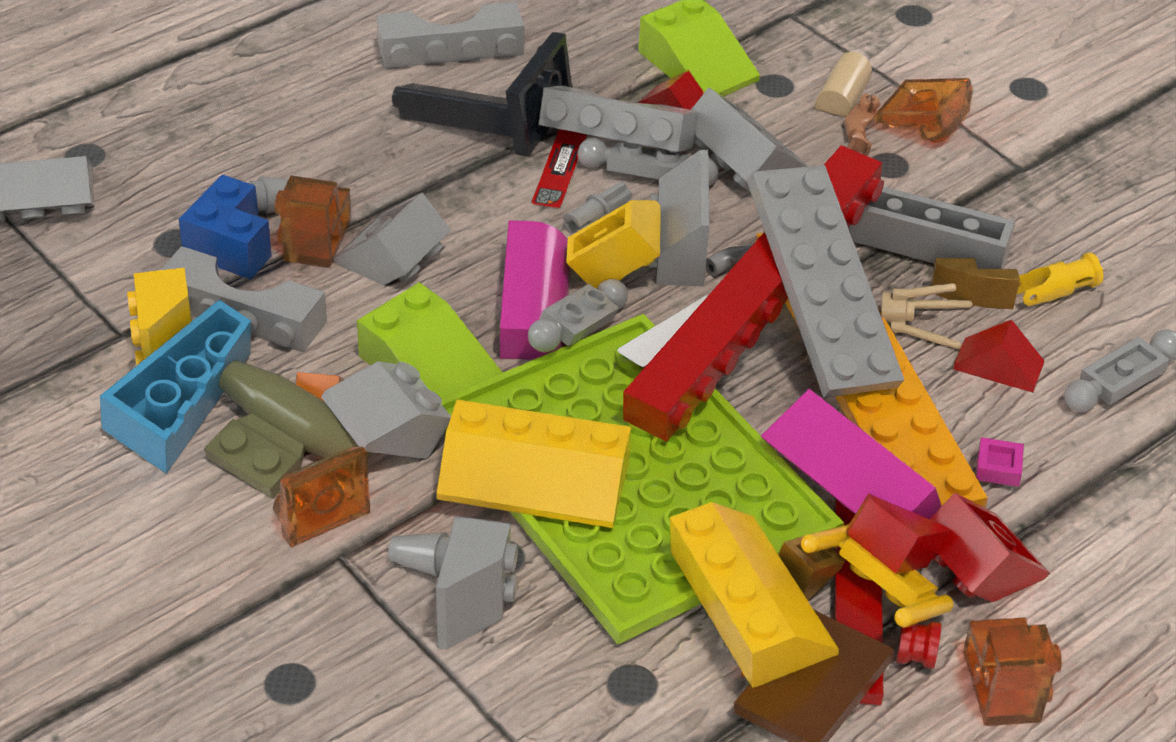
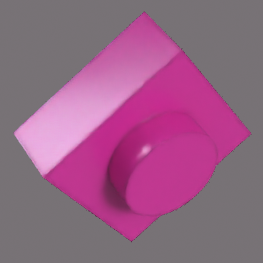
(999, 461)

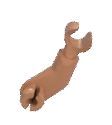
(858, 120)

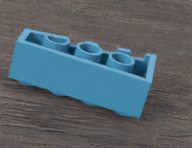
(175, 387)

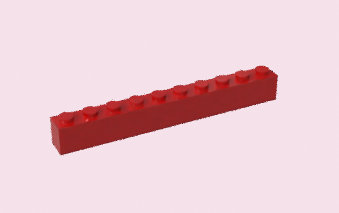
(733, 316)

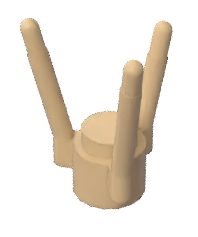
(901, 304)

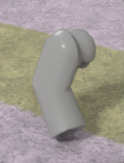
(725, 259)

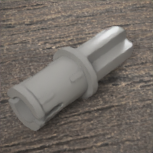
(597, 207)

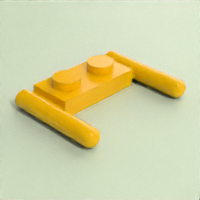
(904, 589)

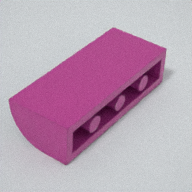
(533, 280)
(846, 458)

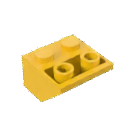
(616, 243)
(161, 309)

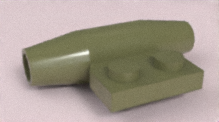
(276, 432)

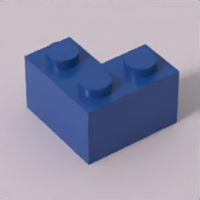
(228, 227)

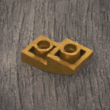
(981, 286)

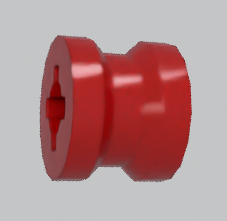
(919, 644)

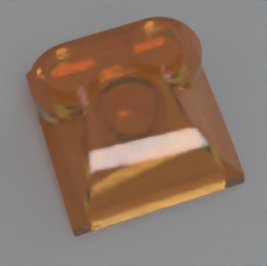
(928, 107)
(323, 495)

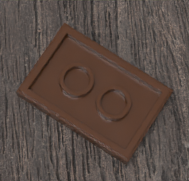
(820, 697)

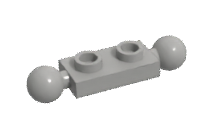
(635, 159)
(577, 315)
(1122, 371)

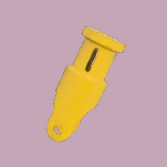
(1060, 279)

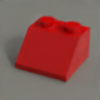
(984, 552)

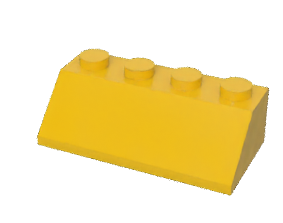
(534, 463)
(748, 593)

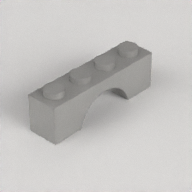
(412, 41)
(618, 120)
(283, 315)

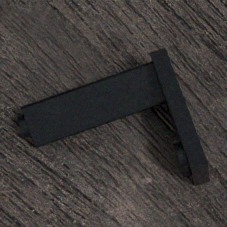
(509, 116)

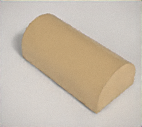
(845, 84)

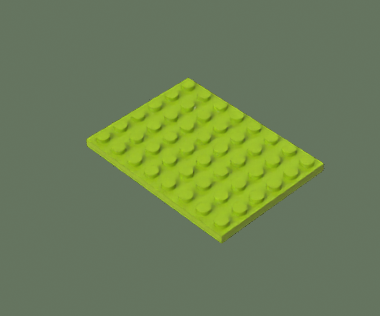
(717, 458)

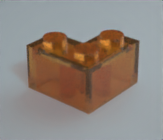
(312, 220)
(1011, 669)

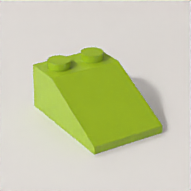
(696, 39)
(427, 335)

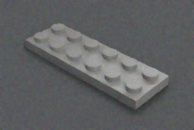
(824, 281)

